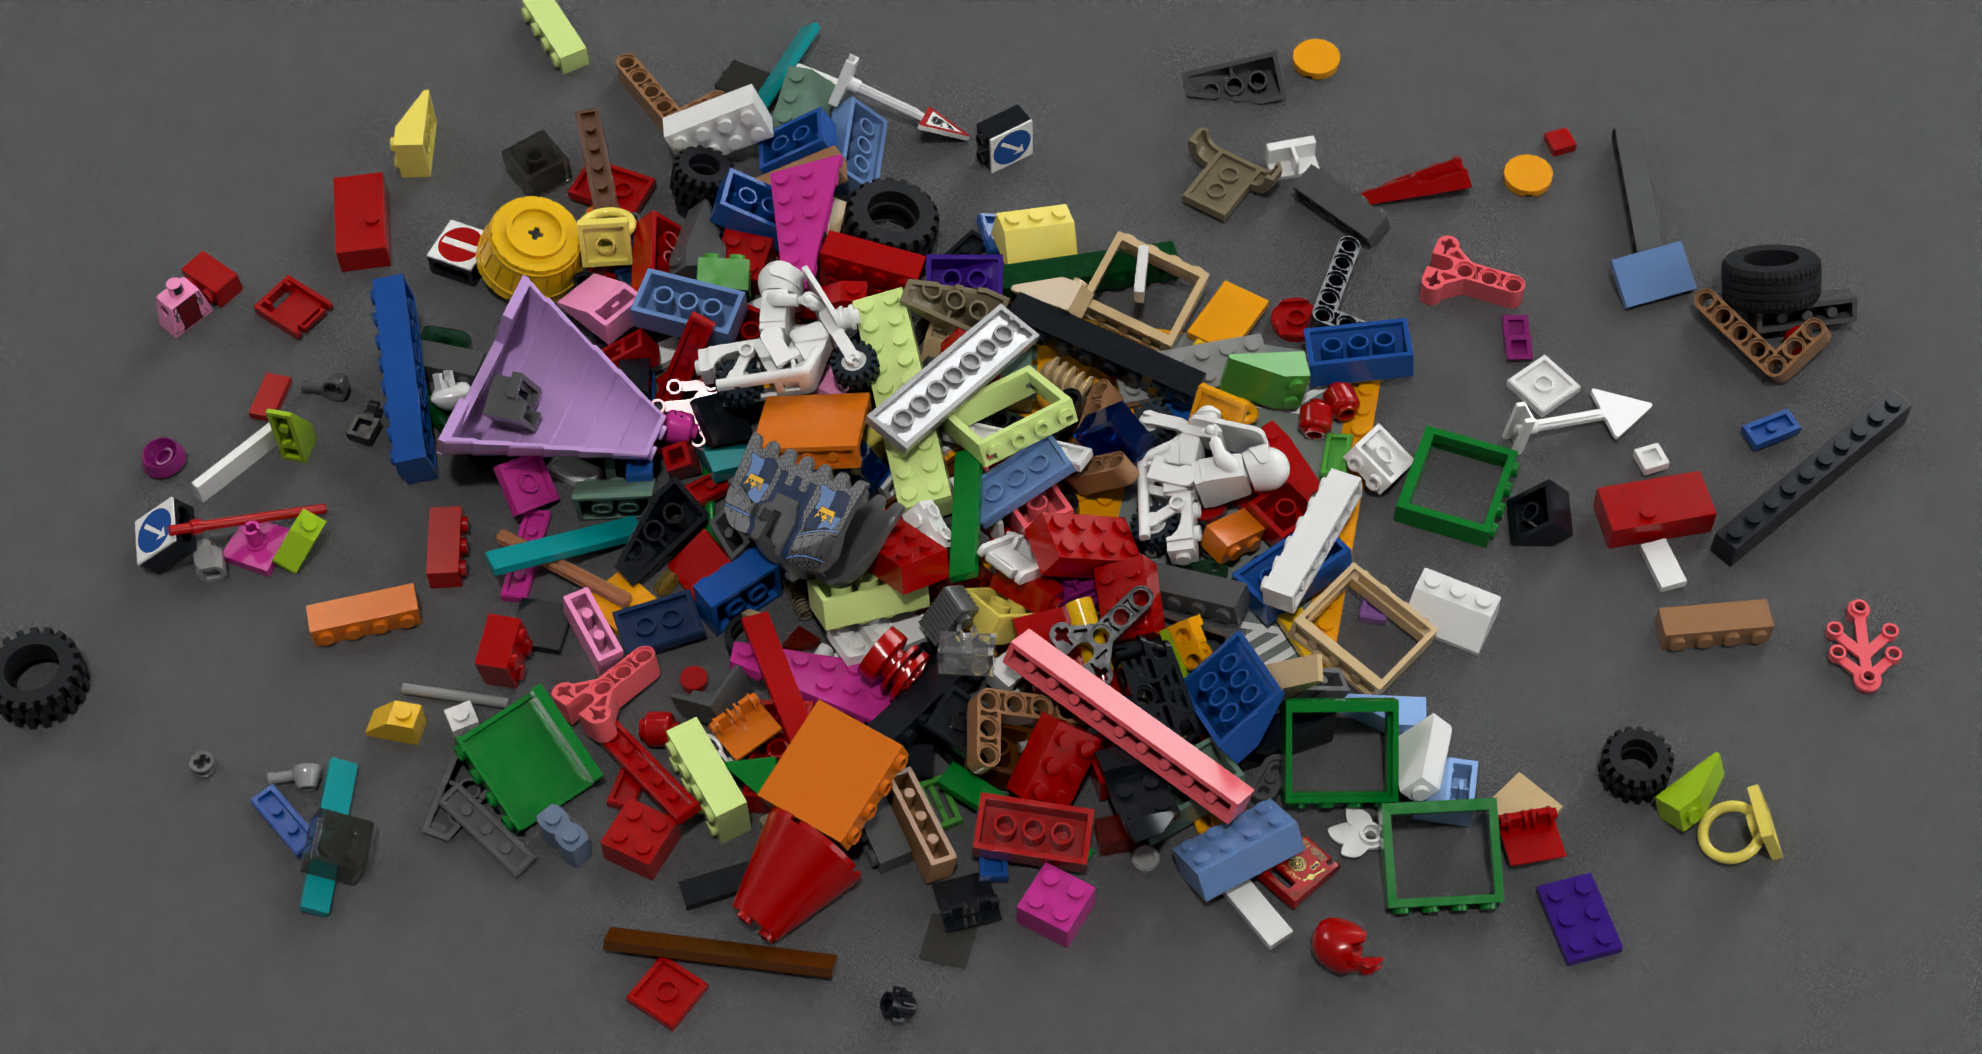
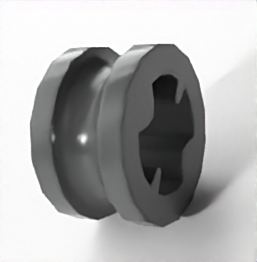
(198, 759)

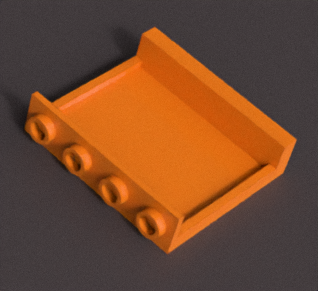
(817, 426)
(834, 774)

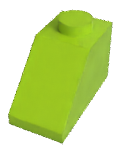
(299, 541)

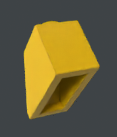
(398, 722)

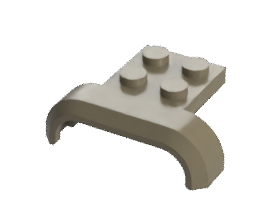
(1224, 177)

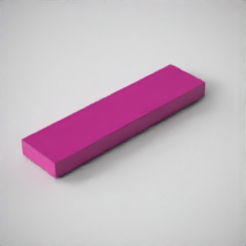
(520, 582)

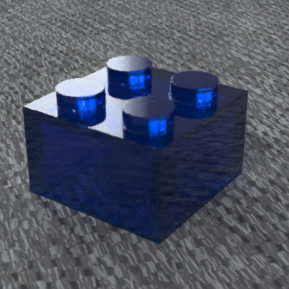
(1114, 430)

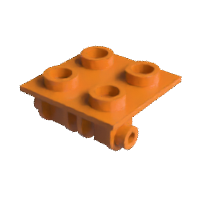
(744, 726)

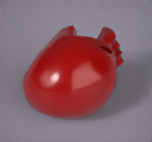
(1338, 945)

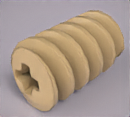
(1066, 379)

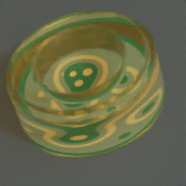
(666, 583)

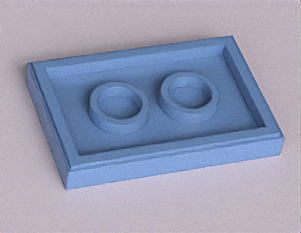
(1652, 275)

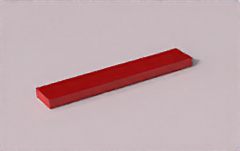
(775, 672)
(651, 776)

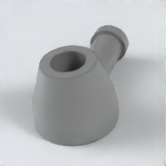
(305, 776)

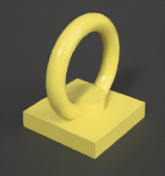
(606, 239)
(1759, 823)

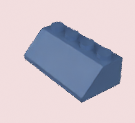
(860, 141)

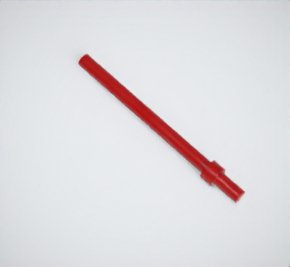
(197, 526)

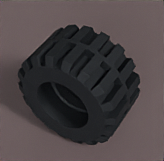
(698, 174)
(1639, 746)

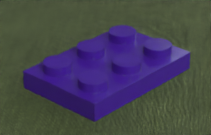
(1579, 919)

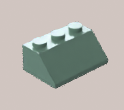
(802, 93)
(612, 498)

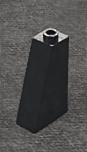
(1308, 731)

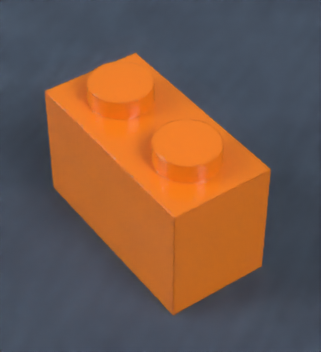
(1232, 536)

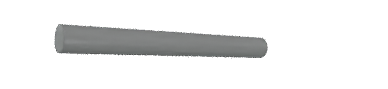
(454, 695)

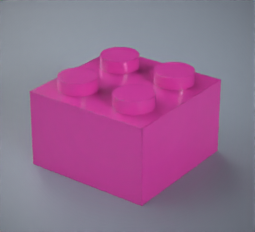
(1056, 905)

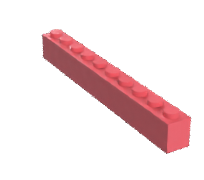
(1128, 726)

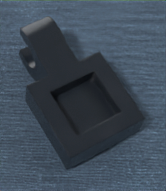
(366, 426)

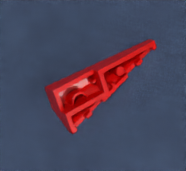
(1431, 180)

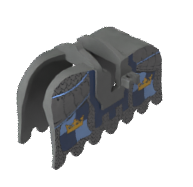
(806, 516)

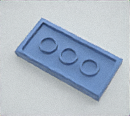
(1022, 478)

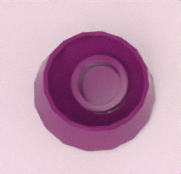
(163, 457)

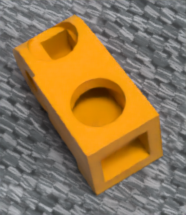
(1190, 641)

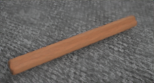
(574, 573)

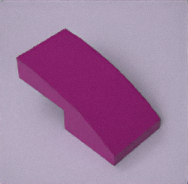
(1516, 338)

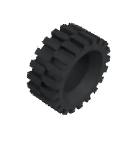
(55, 697)

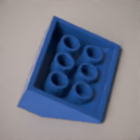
(1234, 696)

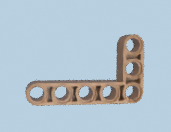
(649, 92)
(1754, 341)
(1105, 470)
(999, 713)

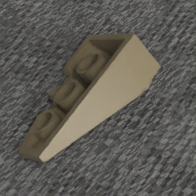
(949, 305)

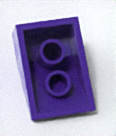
(966, 270)

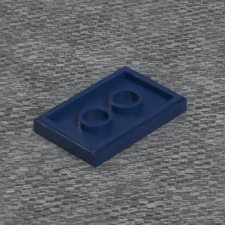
(659, 623)

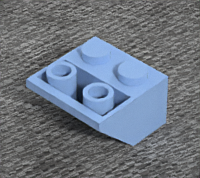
(1457, 783)

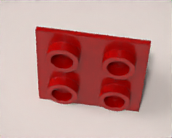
(1531, 836)

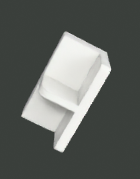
(1293, 155)

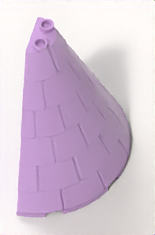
(583, 397)

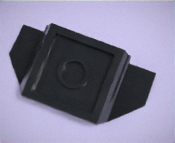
(1137, 794)

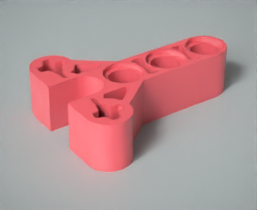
(1455, 275)
(599, 700)

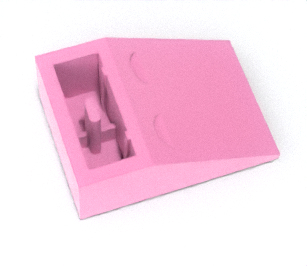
(601, 306)

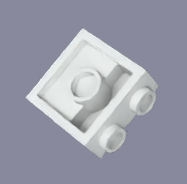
(1378, 459)
(927, 519)
(856, 640)

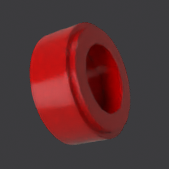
(694, 679)

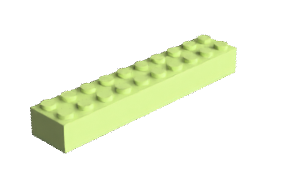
(891, 332)

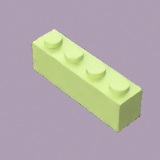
(555, 34)

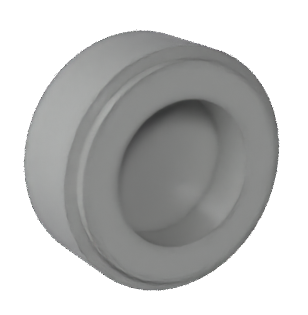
(1145, 860)

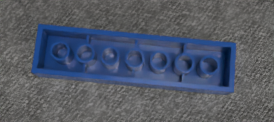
(403, 379)

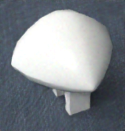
(447, 391)

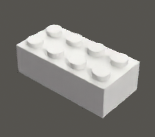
(720, 123)

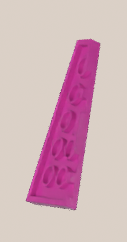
(803, 209)
(824, 680)

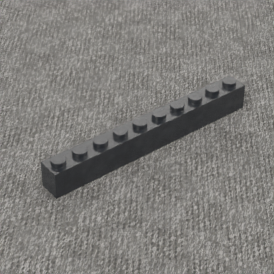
(1810, 478)

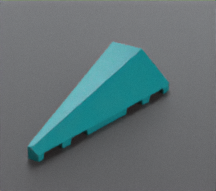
(721, 461)

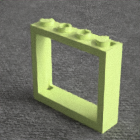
(1019, 434)

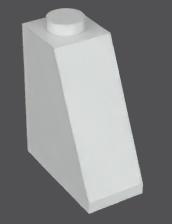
(1423, 757)

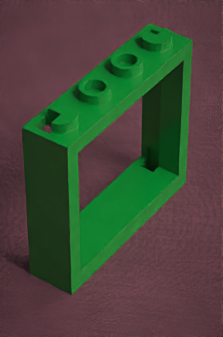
(1444, 523)
(1351, 798)
(1432, 904)

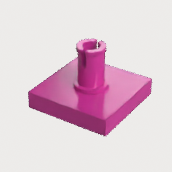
(526, 484)
(255, 546)

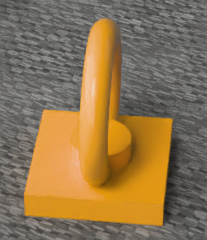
(1231, 406)

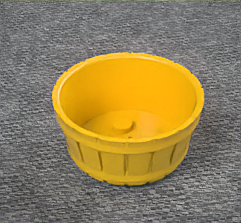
(509, 252)

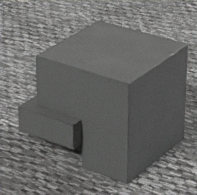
(513, 402)

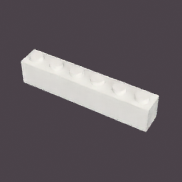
(1311, 540)

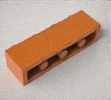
(363, 614)

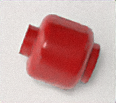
(1342, 399)
(1315, 419)
(654, 727)

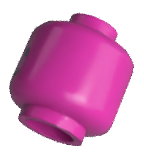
(679, 427)

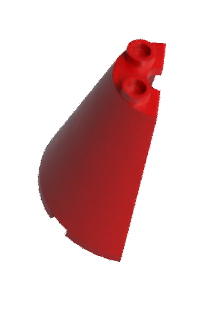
(790, 876)

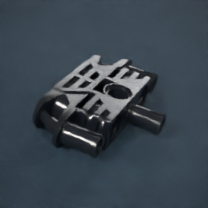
(1156, 681)

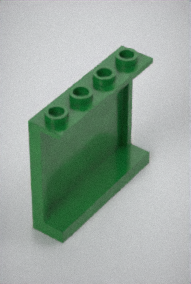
(527, 759)

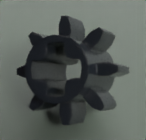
(898, 1005)

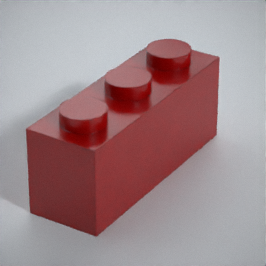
(447, 547)

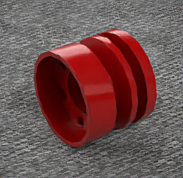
(893, 663)

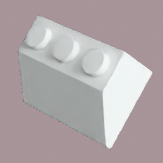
(1456, 609)

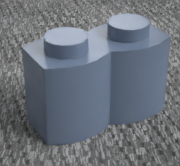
(564, 835)

